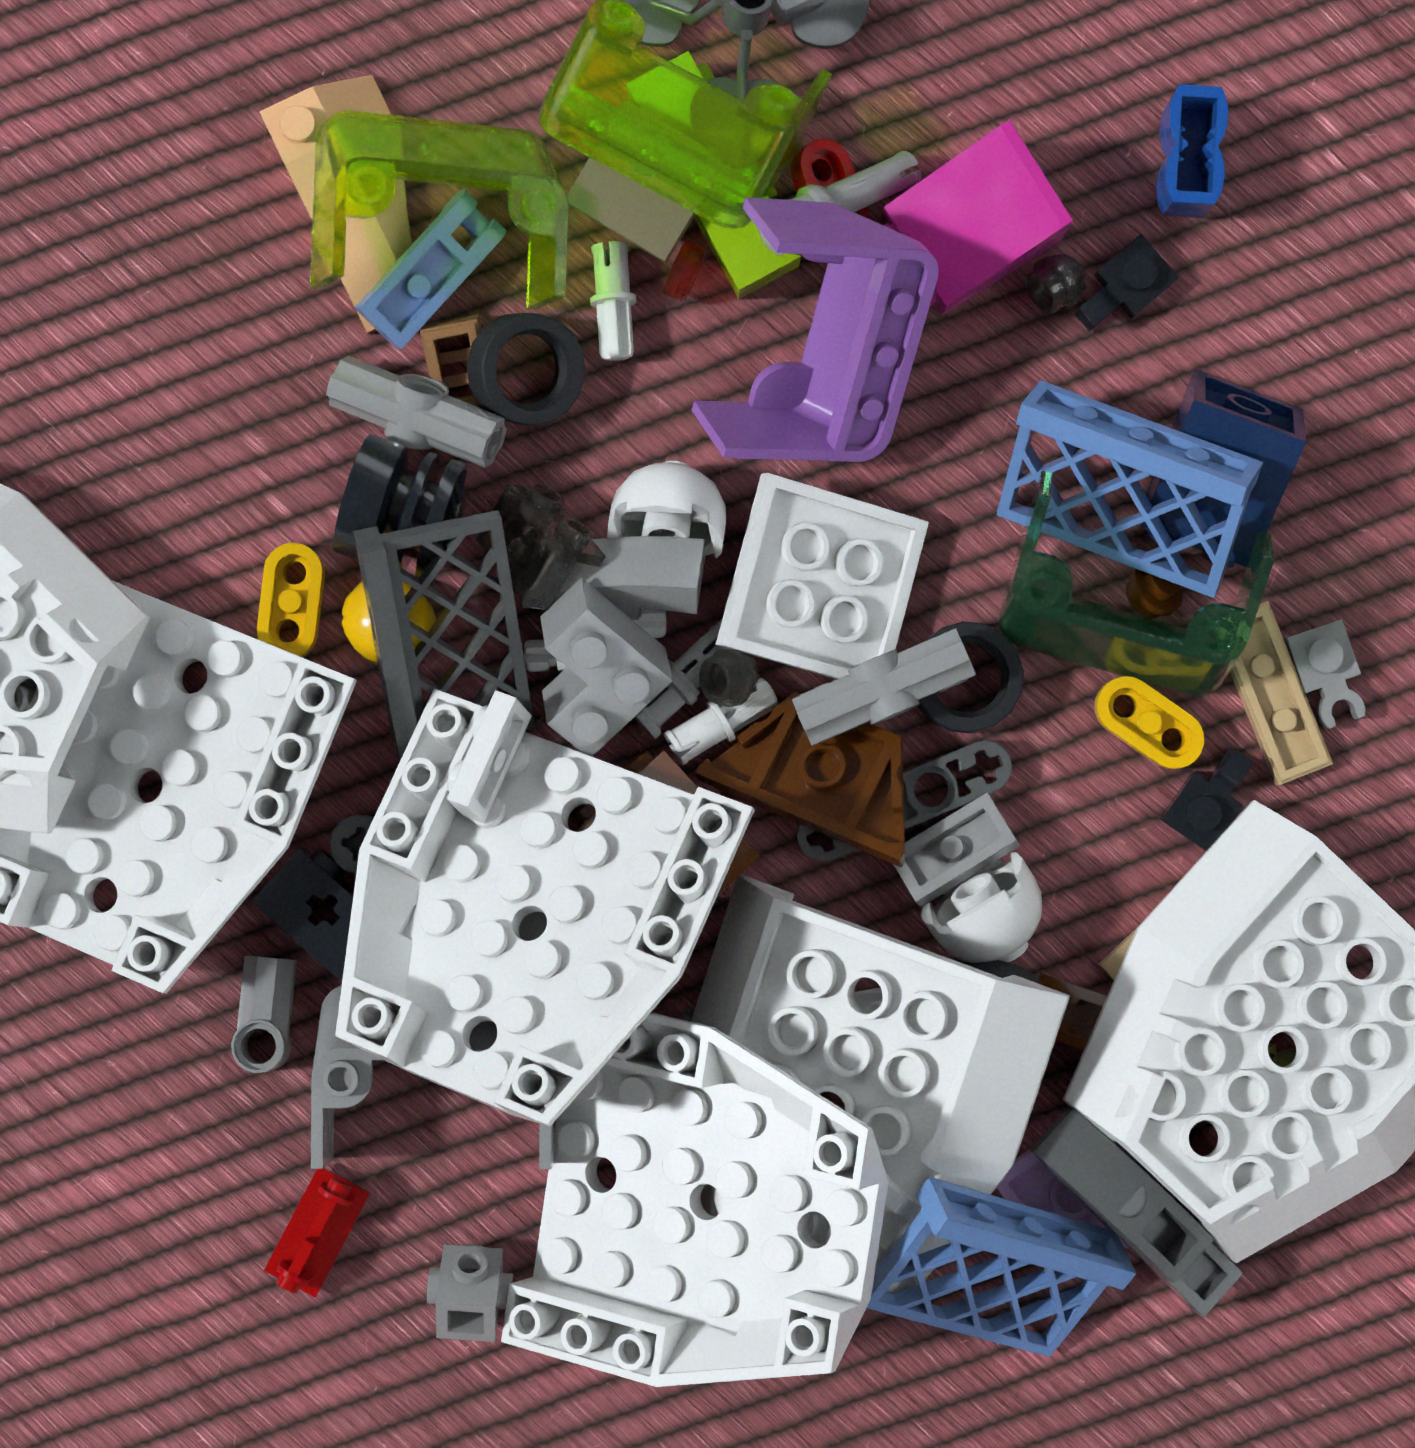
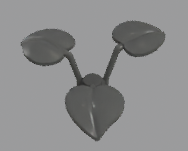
(813, 23)

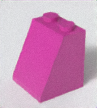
(981, 215)

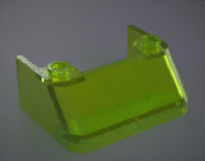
(670, 124)
(367, 151)

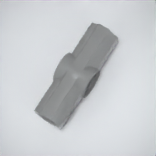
(416, 411)
(883, 687)

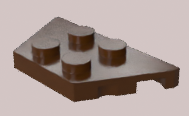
(838, 787)

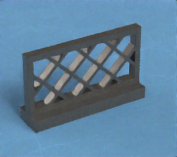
(393, 631)

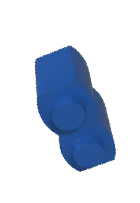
(1190, 137)

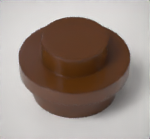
(1152, 595)

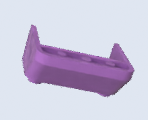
(857, 350)

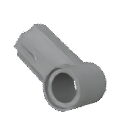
(265, 1005)

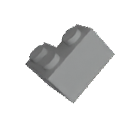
(608, 671)

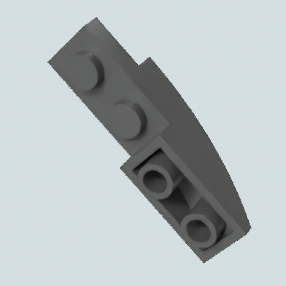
(1137, 1210)

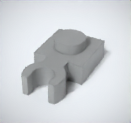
(1324, 662)

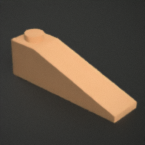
(293, 124)

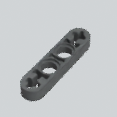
(916, 812)

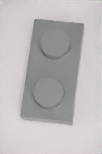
(955, 849)

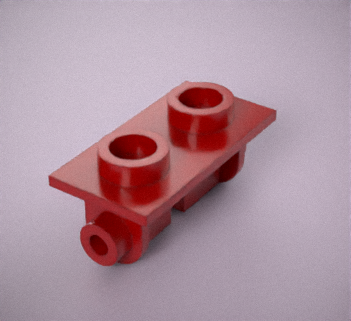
(316, 1232)

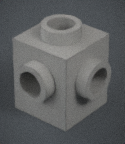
(468, 1292)

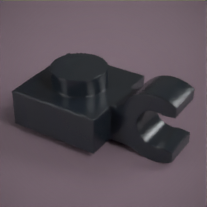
(1129, 281)
(1203, 806)

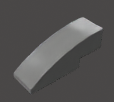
(645, 573)

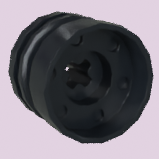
(393, 500)

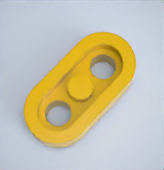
(291, 602)
(1148, 722)

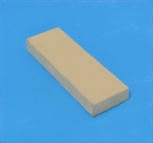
(1278, 703)

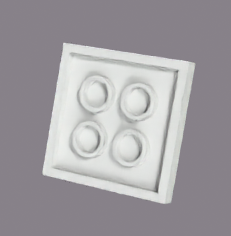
(820, 578)

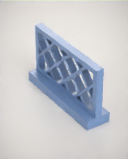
(1151, 451)
(1019, 1238)

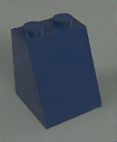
(1247, 425)

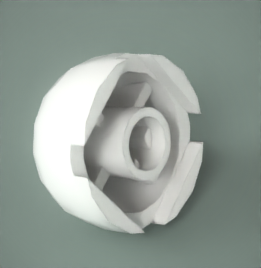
(669, 502)
(988, 913)

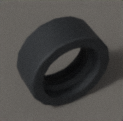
(568, 367)
(1010, 685)

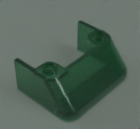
(1047, 619)

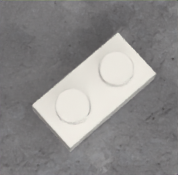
(496, 737)

